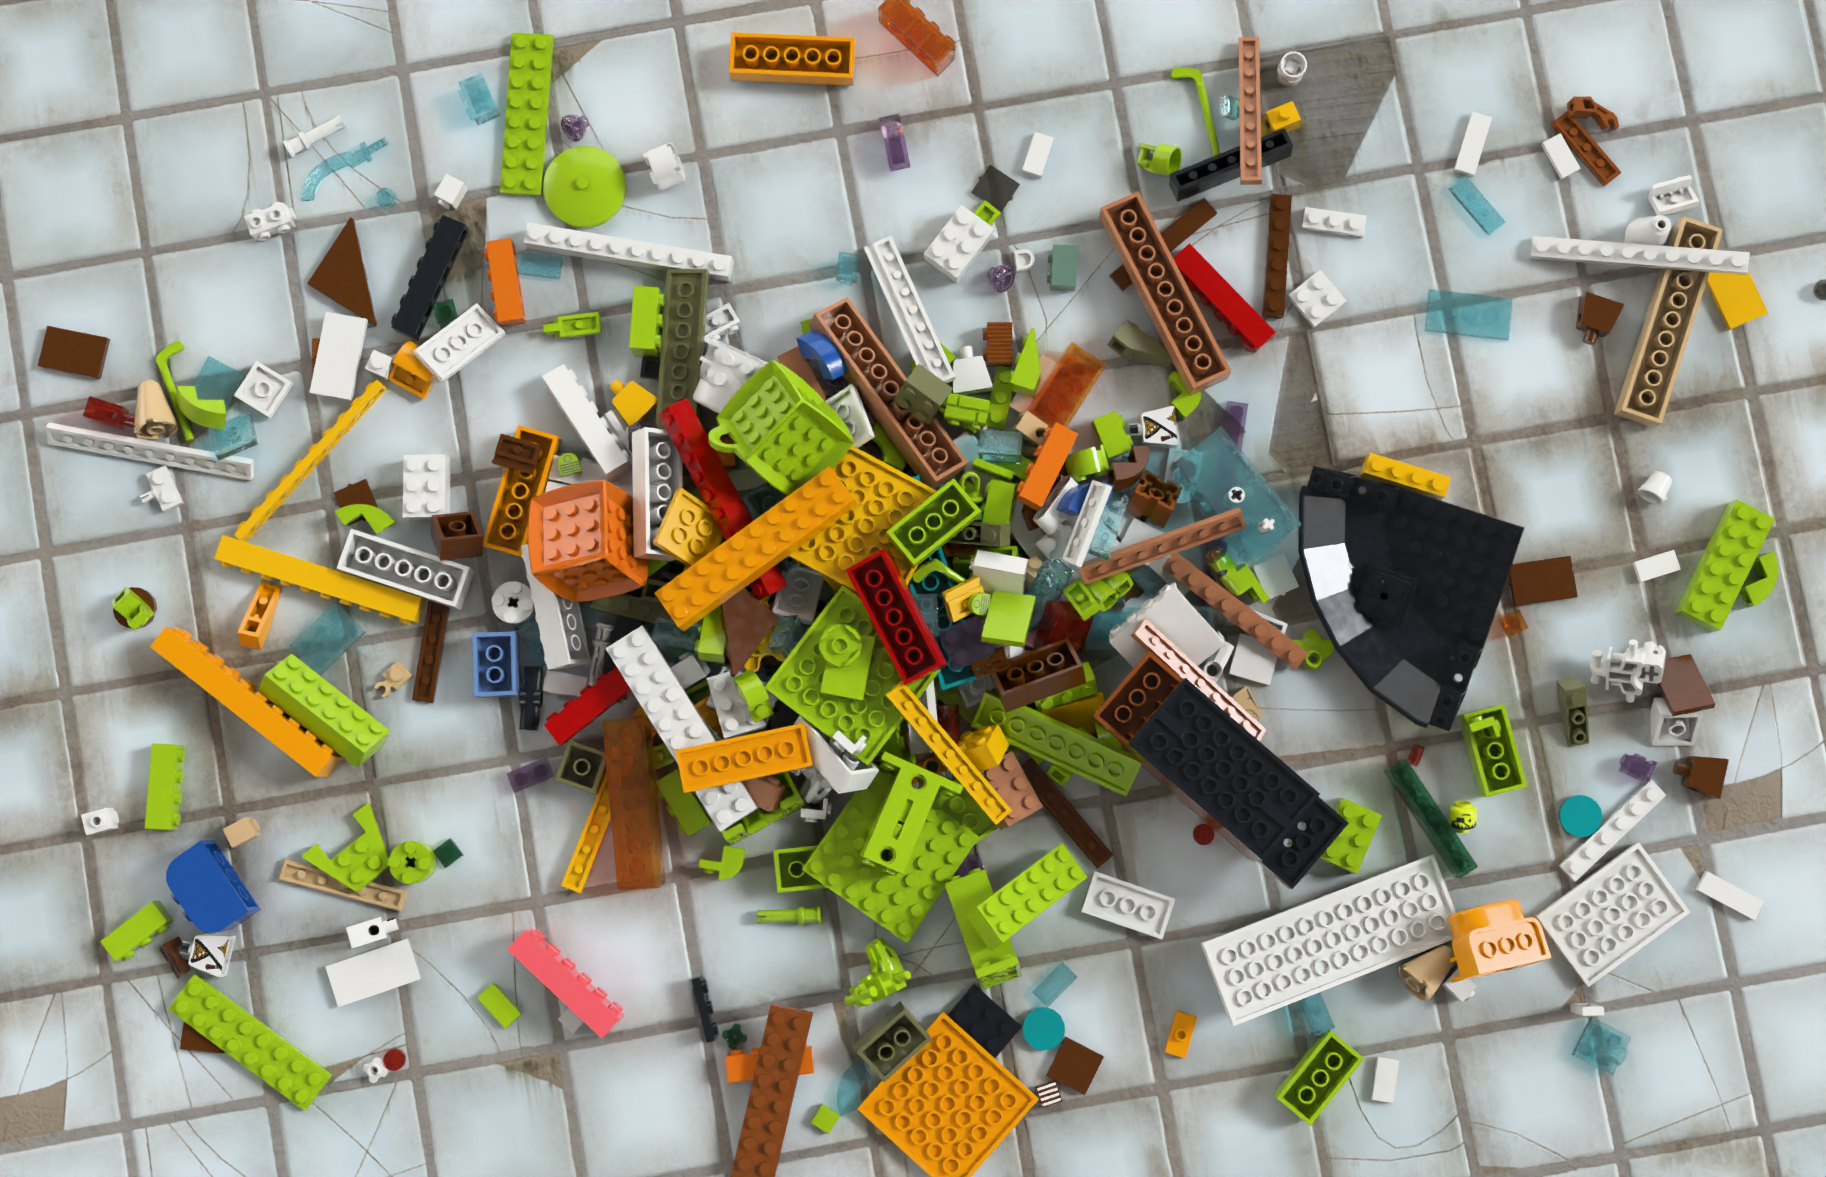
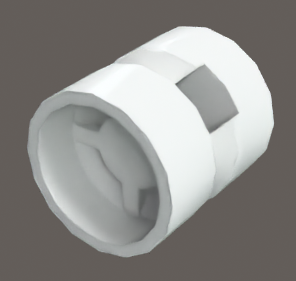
(1291, 69)

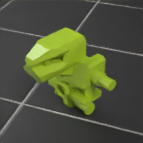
(885, 977)

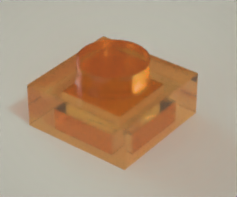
(1513, 623)

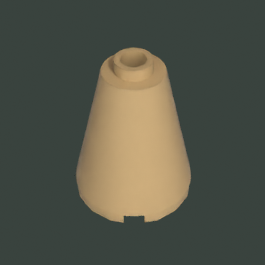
(153, 413)
(1427, 972)

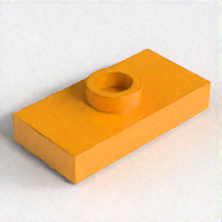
(1180, 1034)

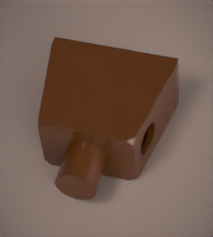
(1596, 316)
(1703, 775)

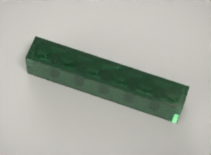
(1430, 818)

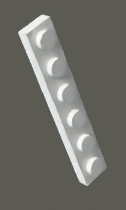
(1612, 830)

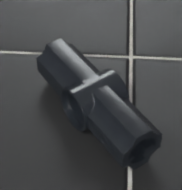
(530, 698)

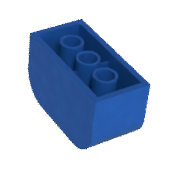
(209, 889)

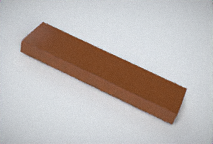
(1586, 149)

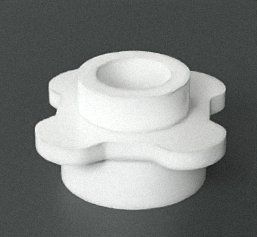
(379, 1065)

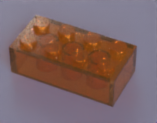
(917, 34)
(1066, 386)

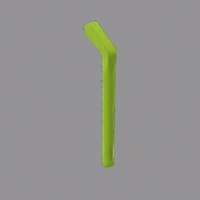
(1196, 75)
(161, 360)
(936, 565)

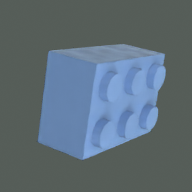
(496, 664)

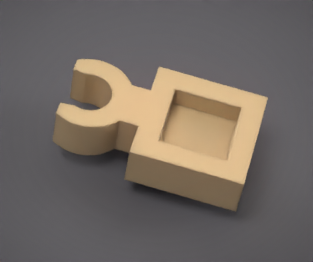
(395, 677)

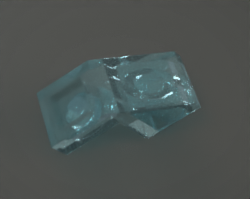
(530, 635)

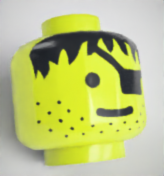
(1462, 816)

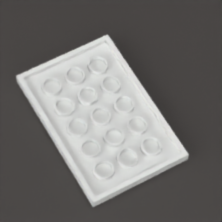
(1612, 914)

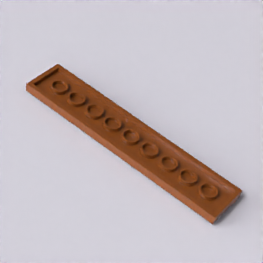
(772, 1092)

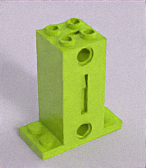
(902, 813)
(990, 966)

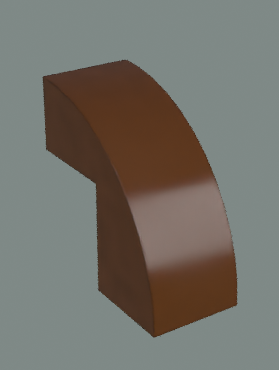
(1126, 474)

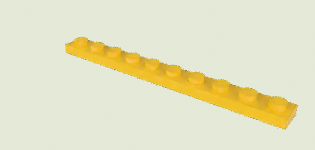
(305, 466)

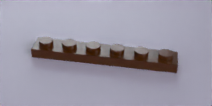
(1277, 256)

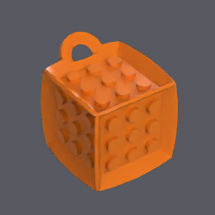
(584, 542)

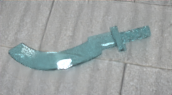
(337, 162)

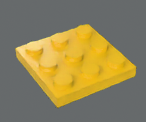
(687, 529)

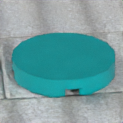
(1580, 816)
(1043, 1028)

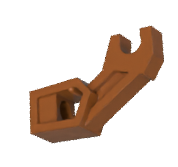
(1585, 106)

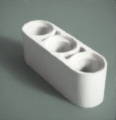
(1048, 517)

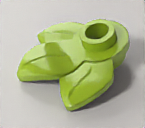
(1315, 647)

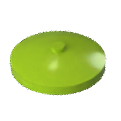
(584, 187)

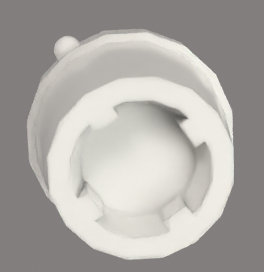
(1655, 488)

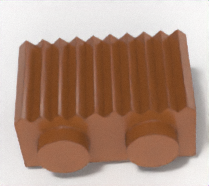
(999, 344)

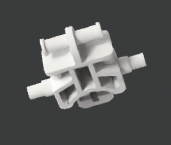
(1629, 669)
(814, 786)

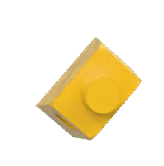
(1281, 117)
(633, 401)

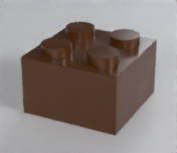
(457, 535)

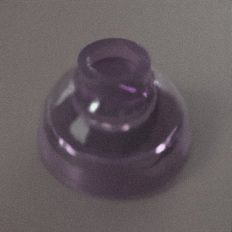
(574, 126)
(1001, 277)

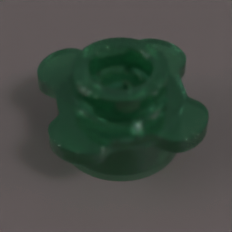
(733, 1042)

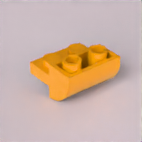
(410, 372)

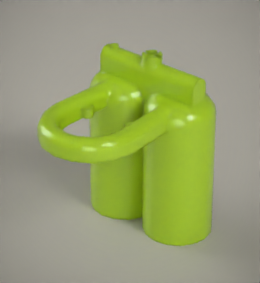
(971, 489)

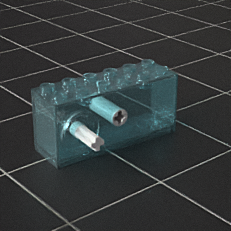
(1219, 471)

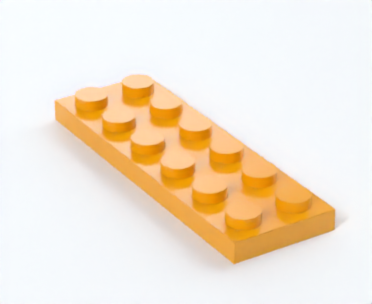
(744, 758)

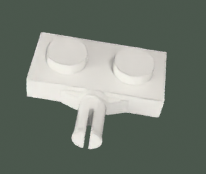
(163, 489)

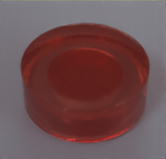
(1203, 834)
(394, 1059)

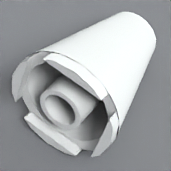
(1648, 230)

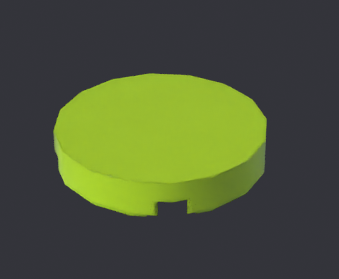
(840, 652)

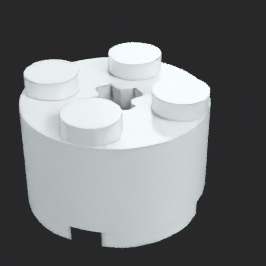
(665, 166)
(503, 603)

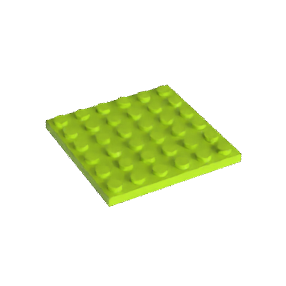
(802, 672)
(891, 901)

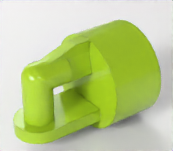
(1164, 161)

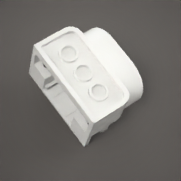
(723, 374)

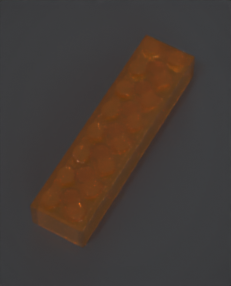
(633, 802)

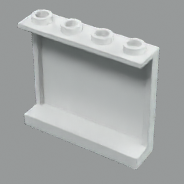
(1175, 620)

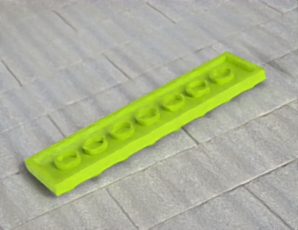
(526, 114)
(1060, 744)
(250, 1042)

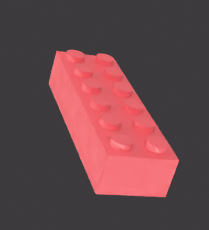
(566, 982)

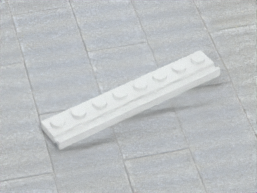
(908, 308)

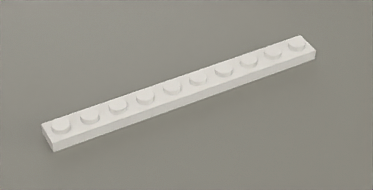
(1640, 255)
(149, 451)

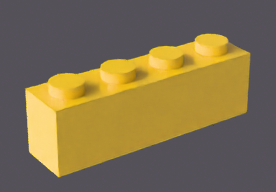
(1405, 476)

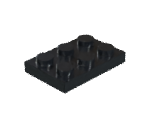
(984, 1020)

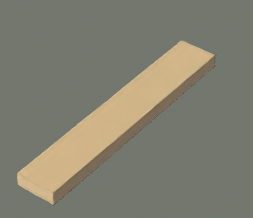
(315, 878)

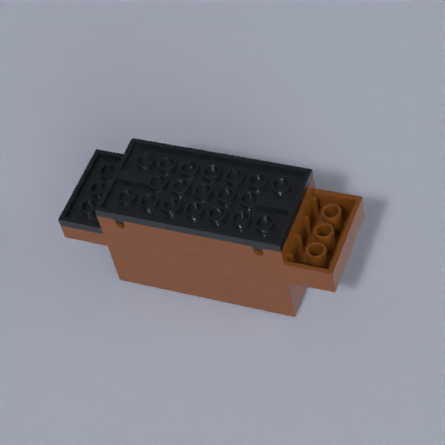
(1219, 770)

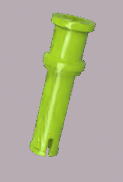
(798, 915)

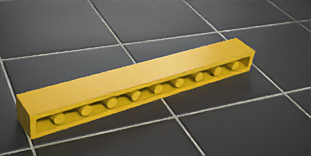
(320, 579)

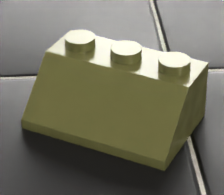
(891, 1041)

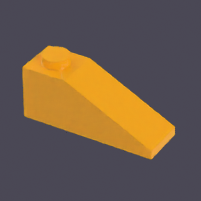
(259, 616)

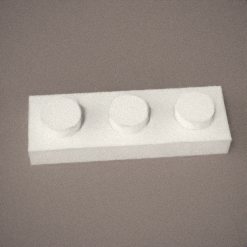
(1333, 222)

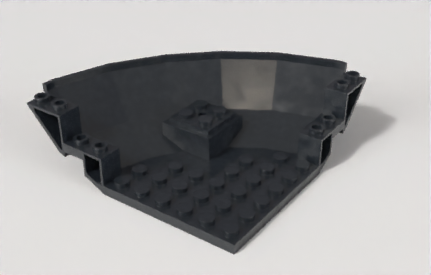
(1440, 578)

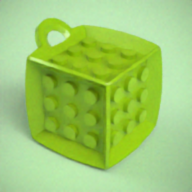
(782, 428)

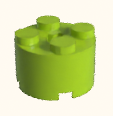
(1087, 462)
(400, 862)

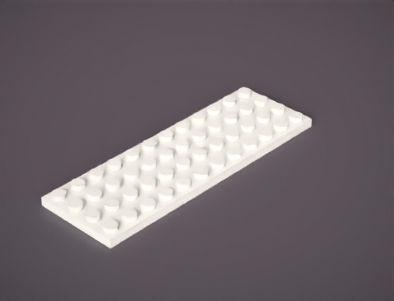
(1330, 939)

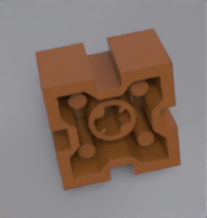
(1153, 499)

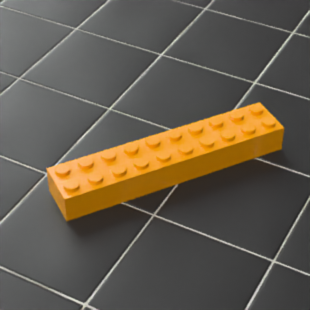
(756, 549)
(245, 700)

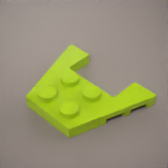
(359, 861)

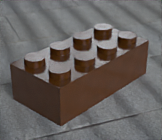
(1039, 675)

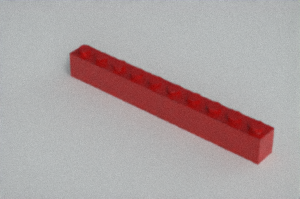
(714, 483)

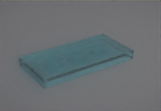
(1468, 314)

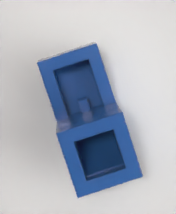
(819, 347)
(1073, 500)

